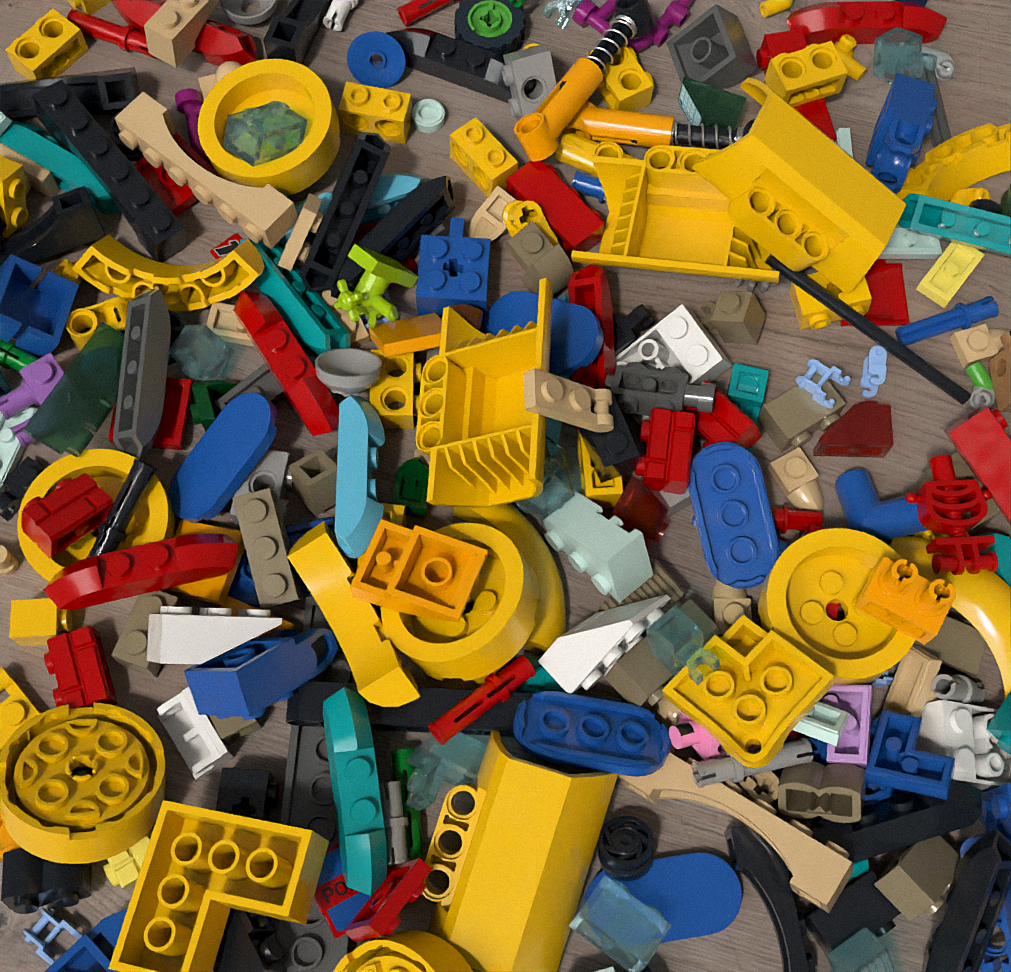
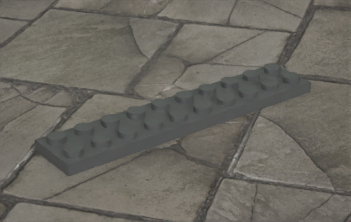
(310, 806)

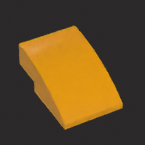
(418, 572)

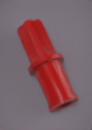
(795, 519)

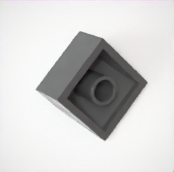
(713, 50)

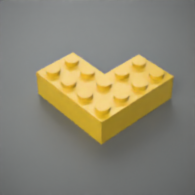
(202, 868)

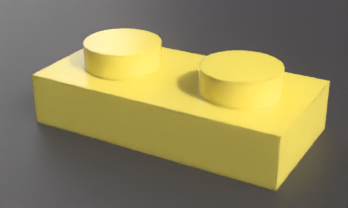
(949, 273)

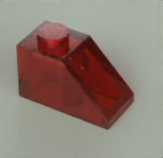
(859, 433)
(641, 511)

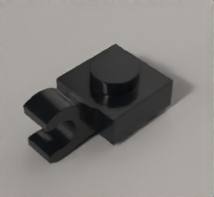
(625, 328)
(17, 485)

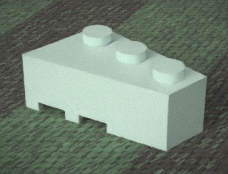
(599, 546)

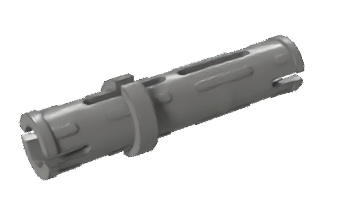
(728, 768)

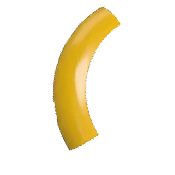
(961, 162)
(184, 287)
(979, 598)
(551, 610)
(354, 622)

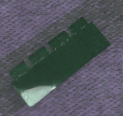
(80, 395)

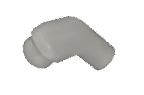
(945, 66)

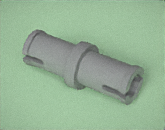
(958, 689)
(394, 822)

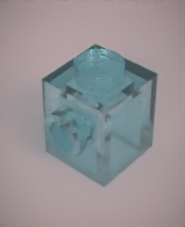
(201, 352)

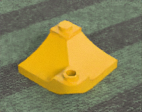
(754, 693)

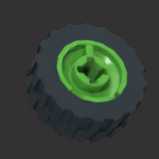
(507, 24)

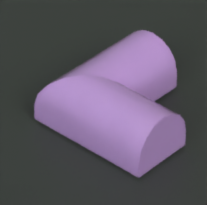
(855, 740)

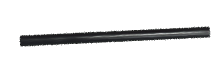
(871, 331)

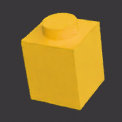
(37, 621)

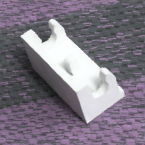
(193, 735)

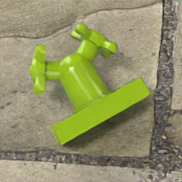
(375, 280)

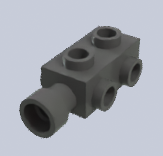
(643, 389)

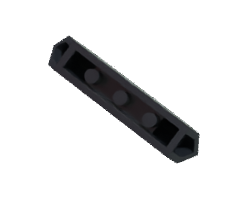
(455, 62)
(344, 212)
(402, 227)
(902, 822)
(972, 907)

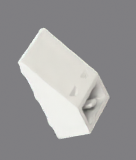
(679, 343)
(186, 638)
(598, 642)
(962, 733)

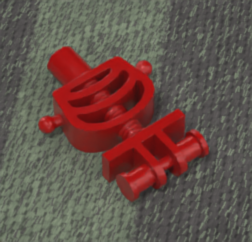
(940, 512)

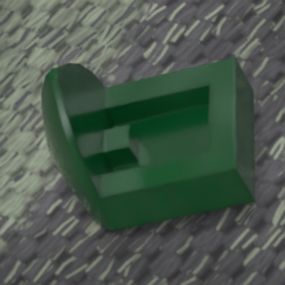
(205, 393)
(411, 487)

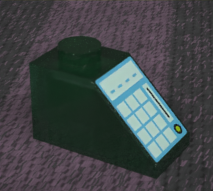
(710, 105)

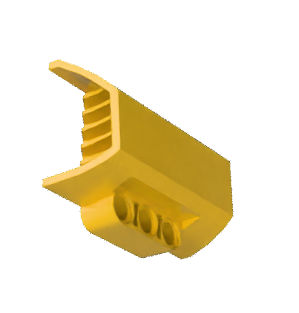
(803, 193)
(672, 219)
(475, 415)
(518, 861)

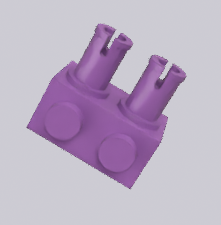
(38, 382)

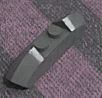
(143, 374)

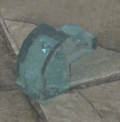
(452, 762)

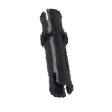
(123, 509)

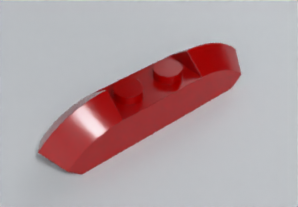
(865, 20)
(215, 40)
(591, 289)
(287, 362)
(142, 570)

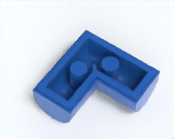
(869, 515)
(899, 765)

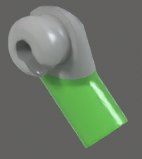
(982, 390)

